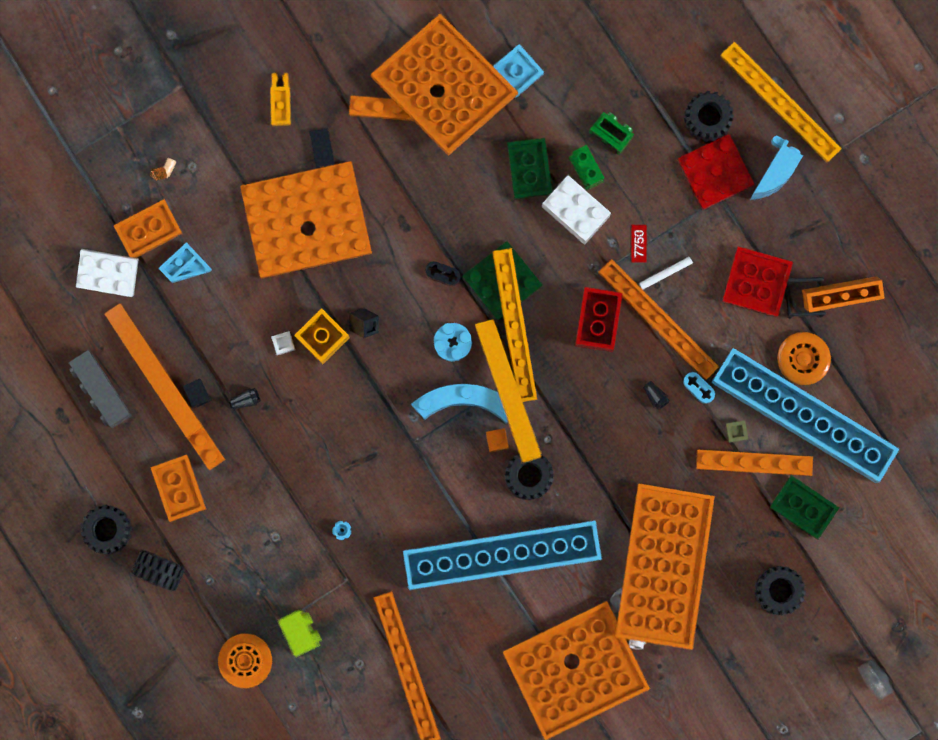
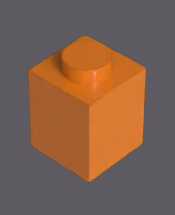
(497, 440)

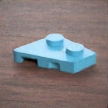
(184, 265)

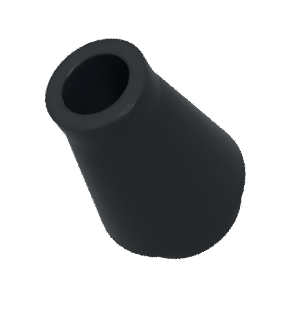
(656, 396)
(246, 399)

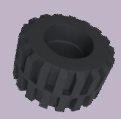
(713, 101)
(524, 492)
(89, 529)
(158, 570)
(796, 586)

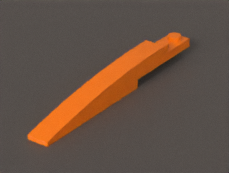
(164, 387)

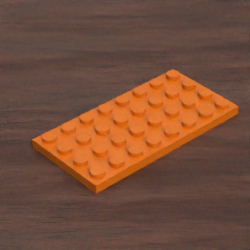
(664, 566)

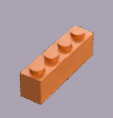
(843, 294)

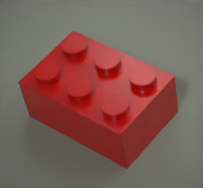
(598, 319)

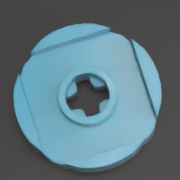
(463, 339)

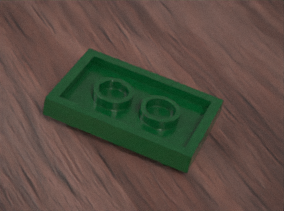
(529, 168)
(804, 507)

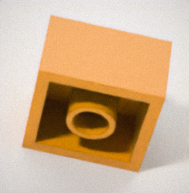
(322, 336)

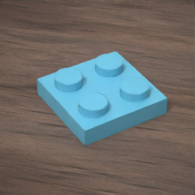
(519, 69)

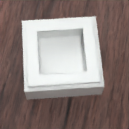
(283, 343)

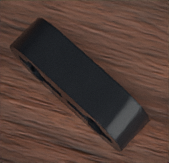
(440, 277)

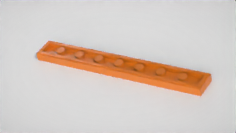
(658, 320)
(406, 667)

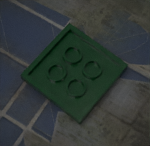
(484, 281)

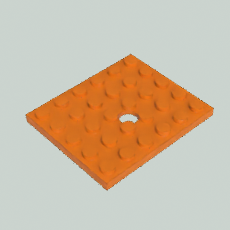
(447, 59)
(318, 196)
(570, 696)

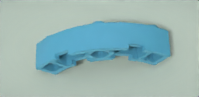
(459, 395)

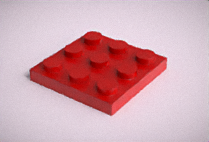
(716, 171)
(757, 281)

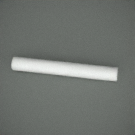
(665, 273)

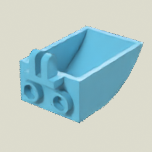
(779, 170)

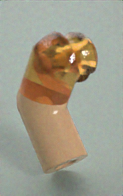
(163, 172)

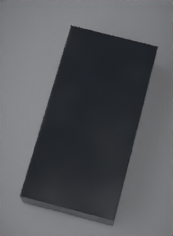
(322, 148)

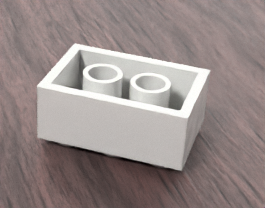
(576, 209)

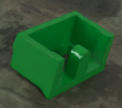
(608, 138)
(586, 167)

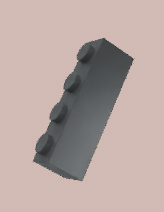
(100, 389)

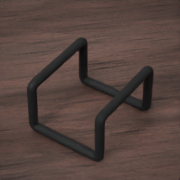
(821, 313)

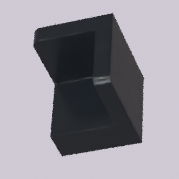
(364, 323)
(197, 393)

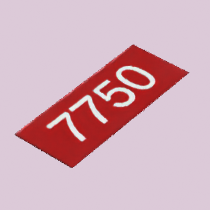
(639, 243)

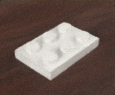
(107, 272)

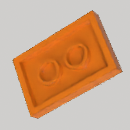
(148, 229)
(178, 488)

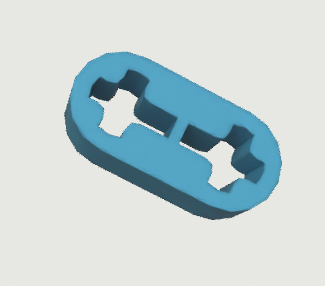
(702, 384)

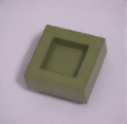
(736, 431)

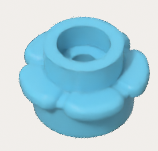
(341, 525)

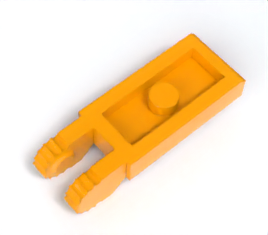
(280, 102)

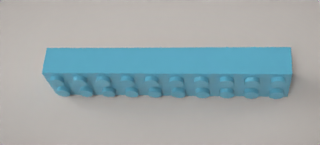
(805, 416)
(502, 555)

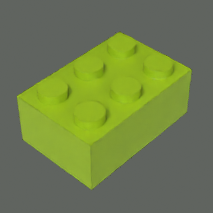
(299, 632)

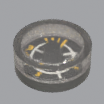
(875, 679)

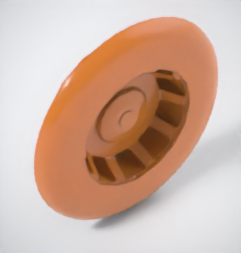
(804, 358)
(245, 660)

